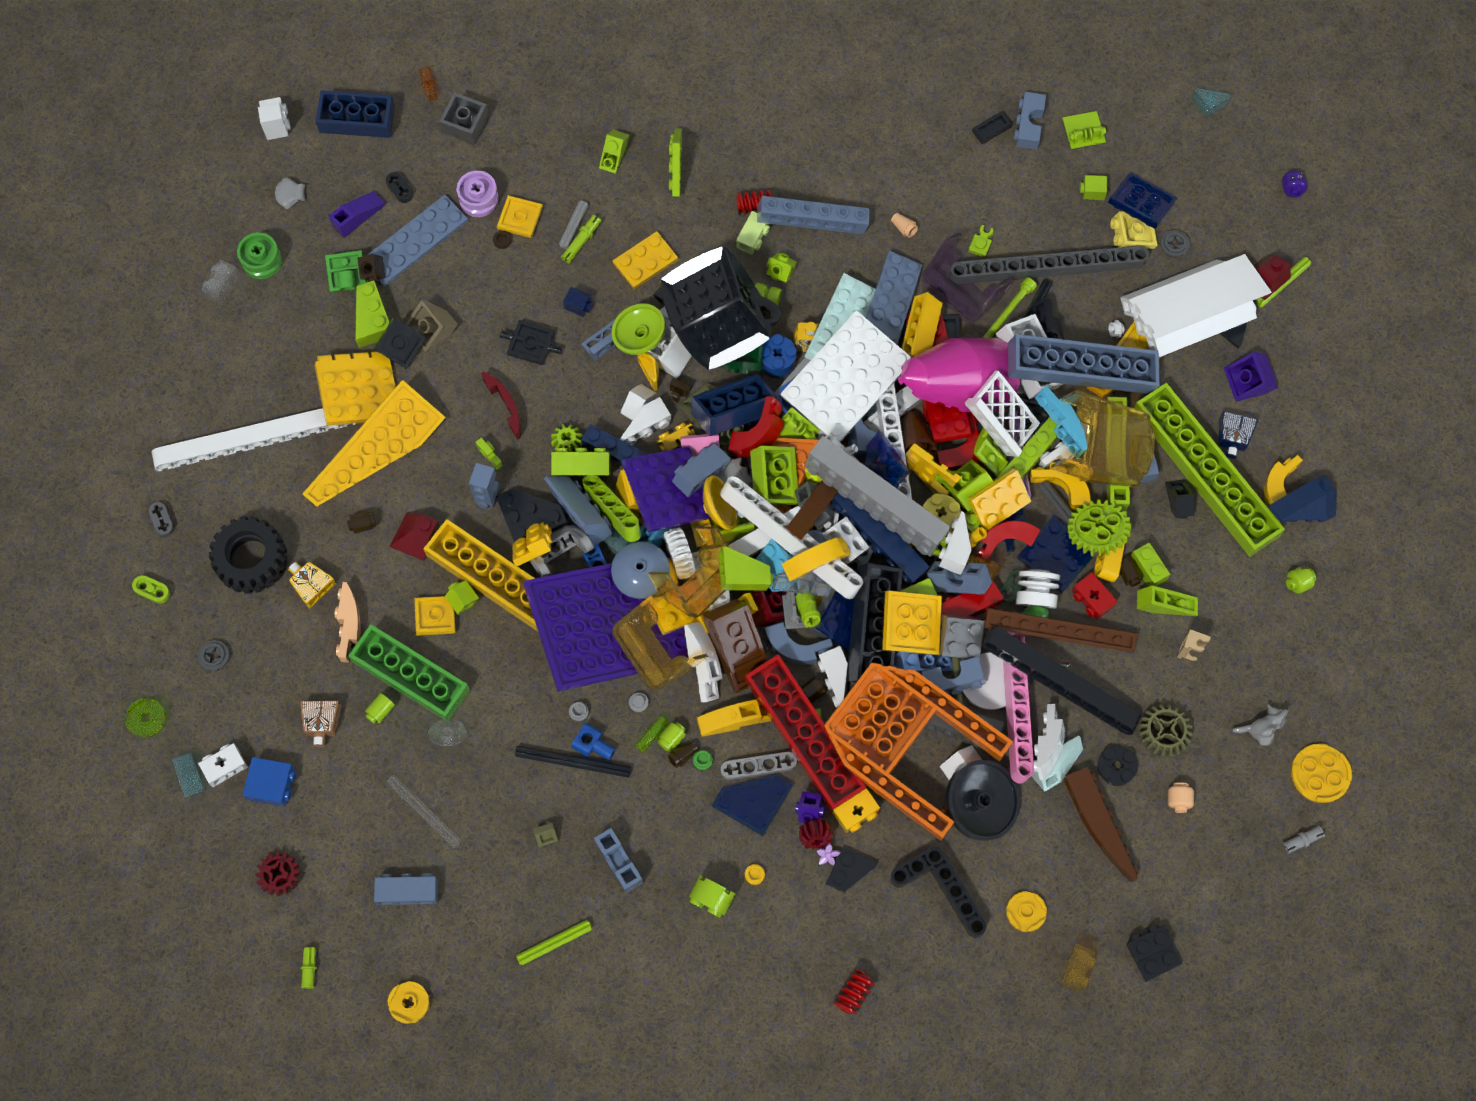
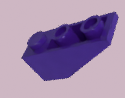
(355, 212)

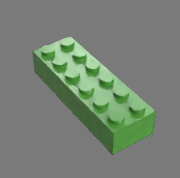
(409, 673)

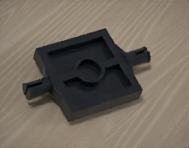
(530, 342)

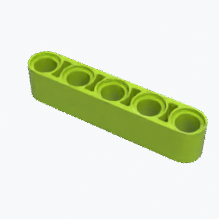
(612, 508)

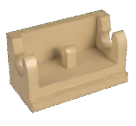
(1192, 641)

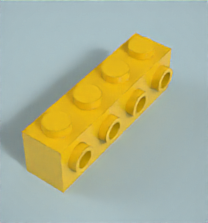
(922, 324)

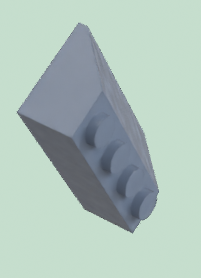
(579, 508)

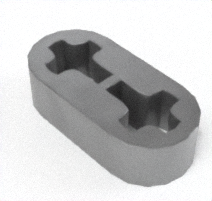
(157, 521)

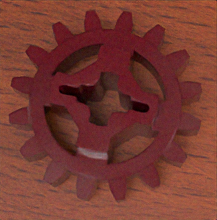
(275, 881)

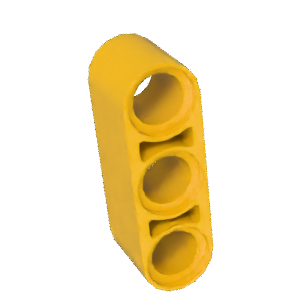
(1109, 566)

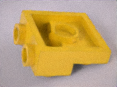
(535, 544)

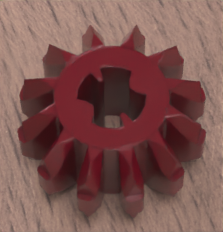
(815, 834)

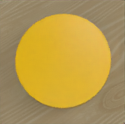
(1321, 773)

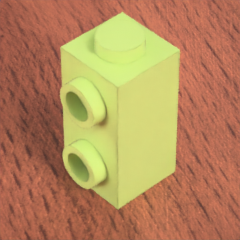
(751, 234)

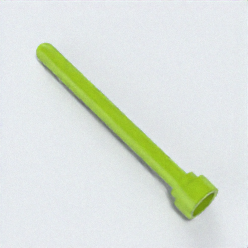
(1027, 286)

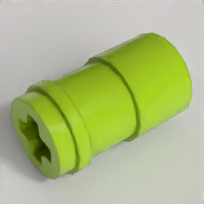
(808, 609)

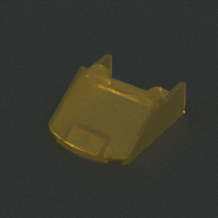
(1117, 442)

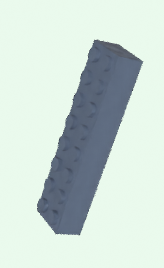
(1083, 364)

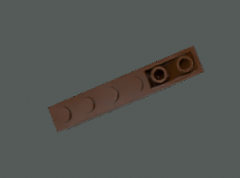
(1098, 820)

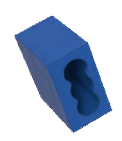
(269, 782)

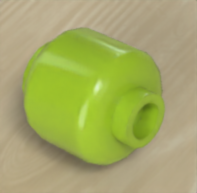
(1300, 579)

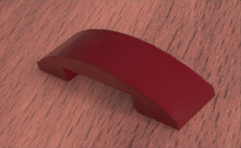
(495, 386)

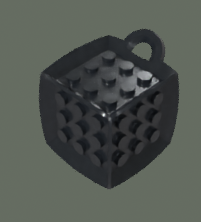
(716, 308)

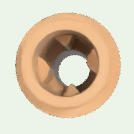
(904, 225)

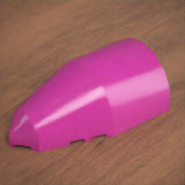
(958, 371)

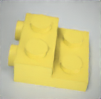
(1132, 232)

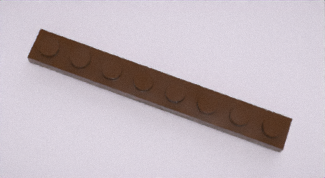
(1061, 630)

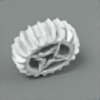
(679, 553)

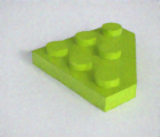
(675, 150)

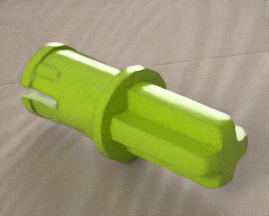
(308, 968)

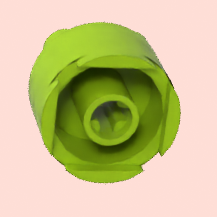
(712, 896)

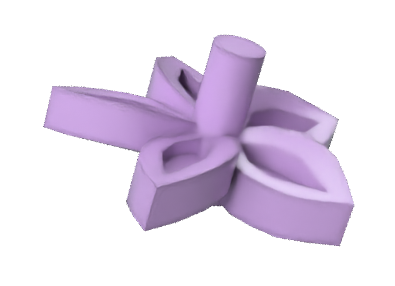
(827, 854)

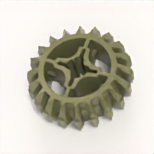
(1171, 735)

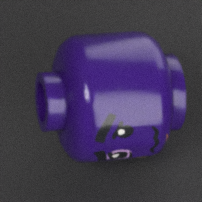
(1294, 183)

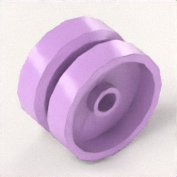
(477, 193)

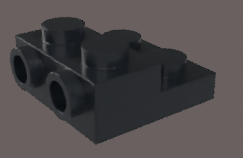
(1153, 952)

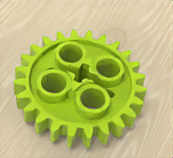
(1099, 527)

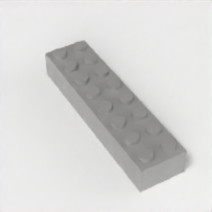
(876, 496)

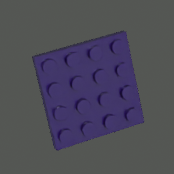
(657, 496)

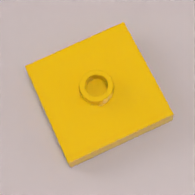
(519, 216)
(434, 616)

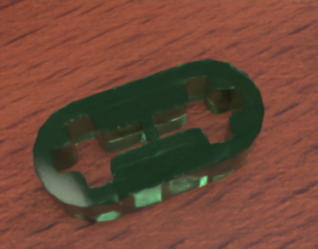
(1009, 584)

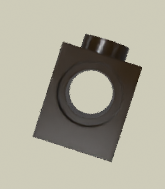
(370, 261)

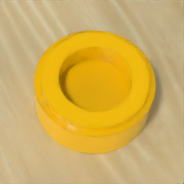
(754, 874)

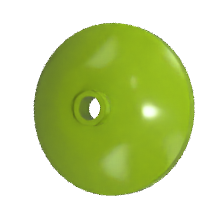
(633, 323)

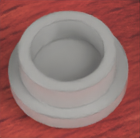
(638, 702)
(578, 711)

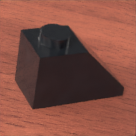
(1180, 499)

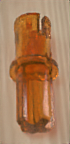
(427, 83)

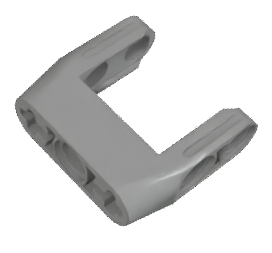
(577, 537)

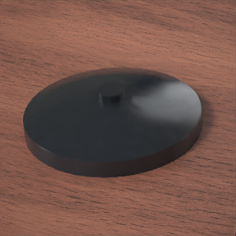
(982, 800)

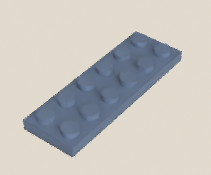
(419, 237)
(893, 294)

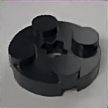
(1125, 757)

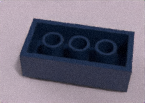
(355, 114)
(731, 404)

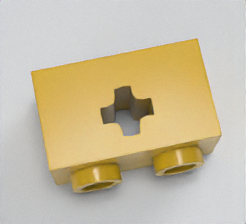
(861, 801)

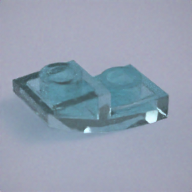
(187, 774)

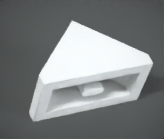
(636, 399)
(958, 759)

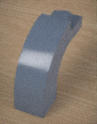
(791, 651)

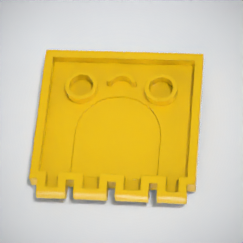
(353, 386)

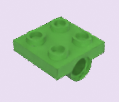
(343, 271)

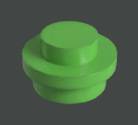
(702, 760)

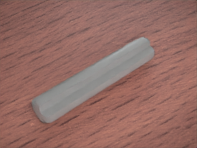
(573, 224)

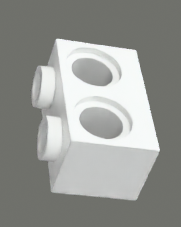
(850, 535)

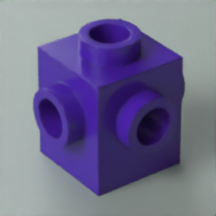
(809, 807)

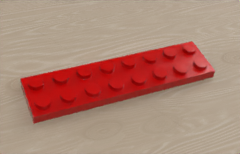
(945, 422)

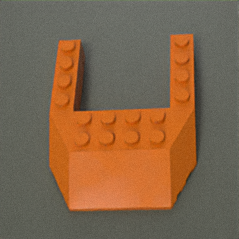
(883, 721)

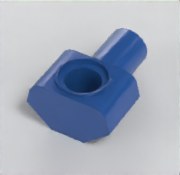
(595, 745)

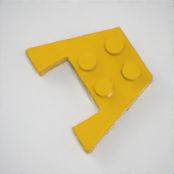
(927, 470)

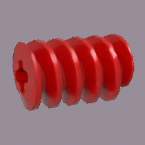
(750, 202)
(854, 992)

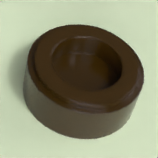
(502, 239)

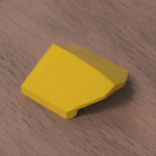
(650, 368)

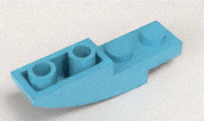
(1068, 424)

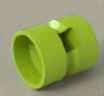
(772, 294)

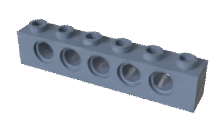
(812, 215)

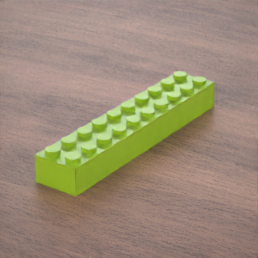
(1210, 471)

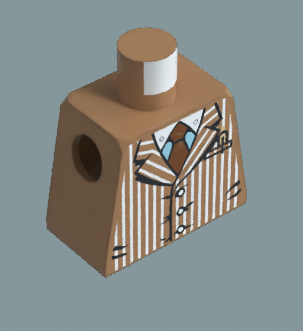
(320, 719)

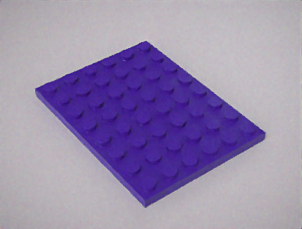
(576, 625)

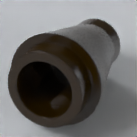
(682, 754)

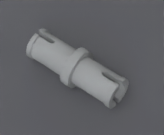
(1303, 839)

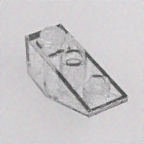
(809, 584)

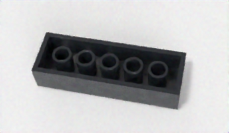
(868, 619)

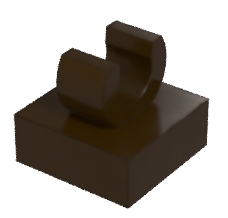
(678, 389)

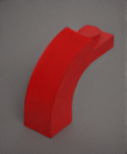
(762, 434)
(1008, 530)

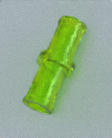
(651, 734)

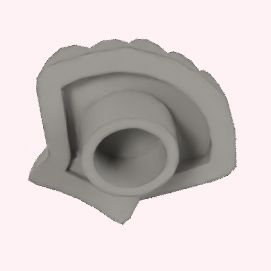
(289, 192)

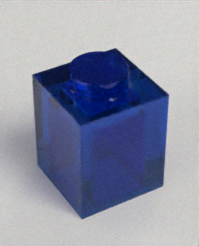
(577, 302)

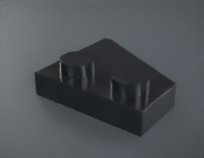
(848, 870)

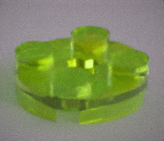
(147, 707)

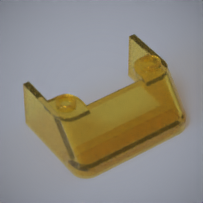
(704, 585)
(646, 651)

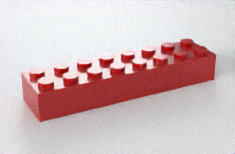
(803, 731)

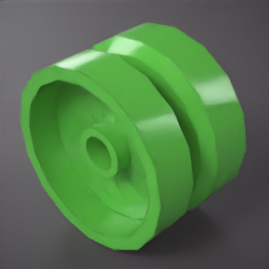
(259, 255)

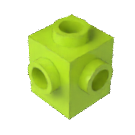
(780, 267)

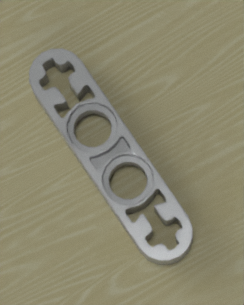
(758, 763)

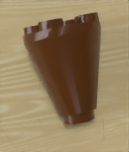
(915, 432)

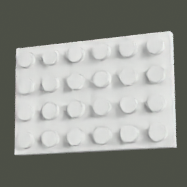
(846, 377)

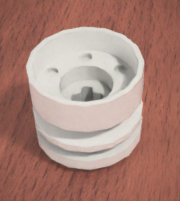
(1038, 588)

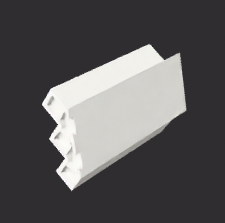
(1196, 303)

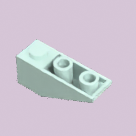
(1068, 756)

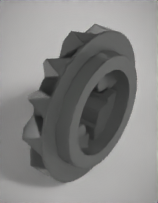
(1180, 238)
(209, 648)

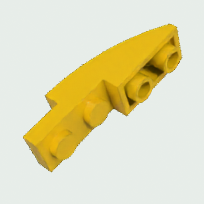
(732, 718)

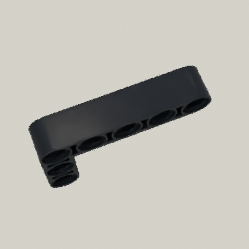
(945, 885)

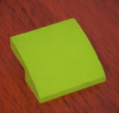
(990, 453)

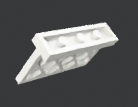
(996, 427)

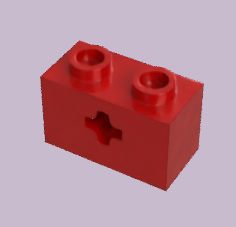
(1098, 606)

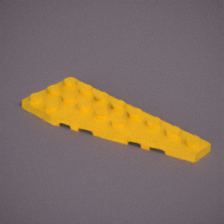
(388, 434)

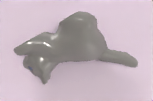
(1264, 728)

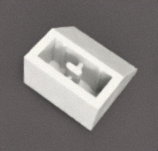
(671, 353)

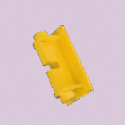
(668, 439)

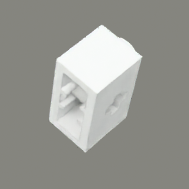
(232, 760)

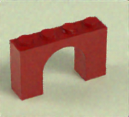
(959, 456)

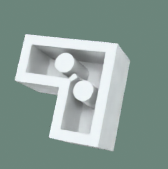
(274, 118)

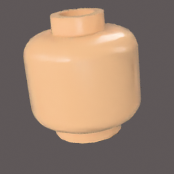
(1180, 797)

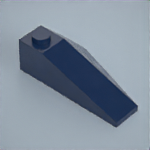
(1308, 503)

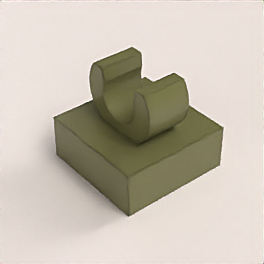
(545, 834)

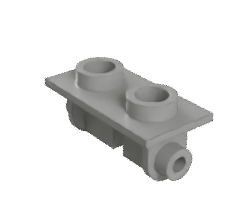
(791, 613)

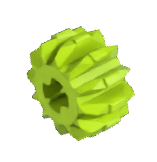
(568, 433)

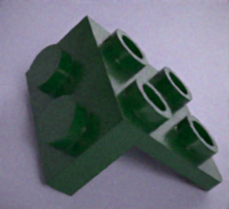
(747, 362)

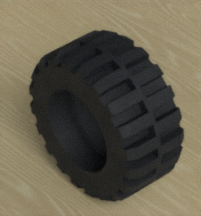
(261, 574)

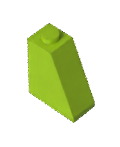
(742, 571)

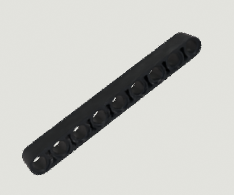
(1061, 680)

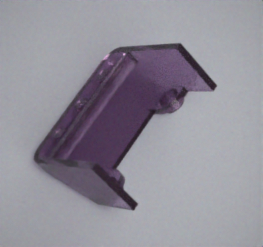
(963, 299)

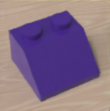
(1251, 376)

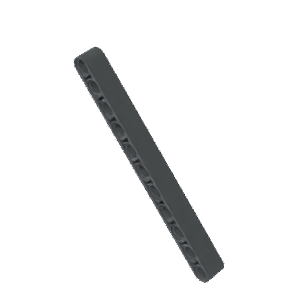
(1041, 270)

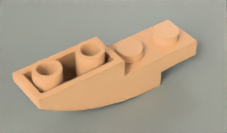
(349, 616)

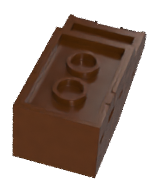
(735, 641)

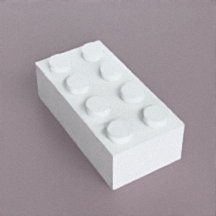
(1032, 327)

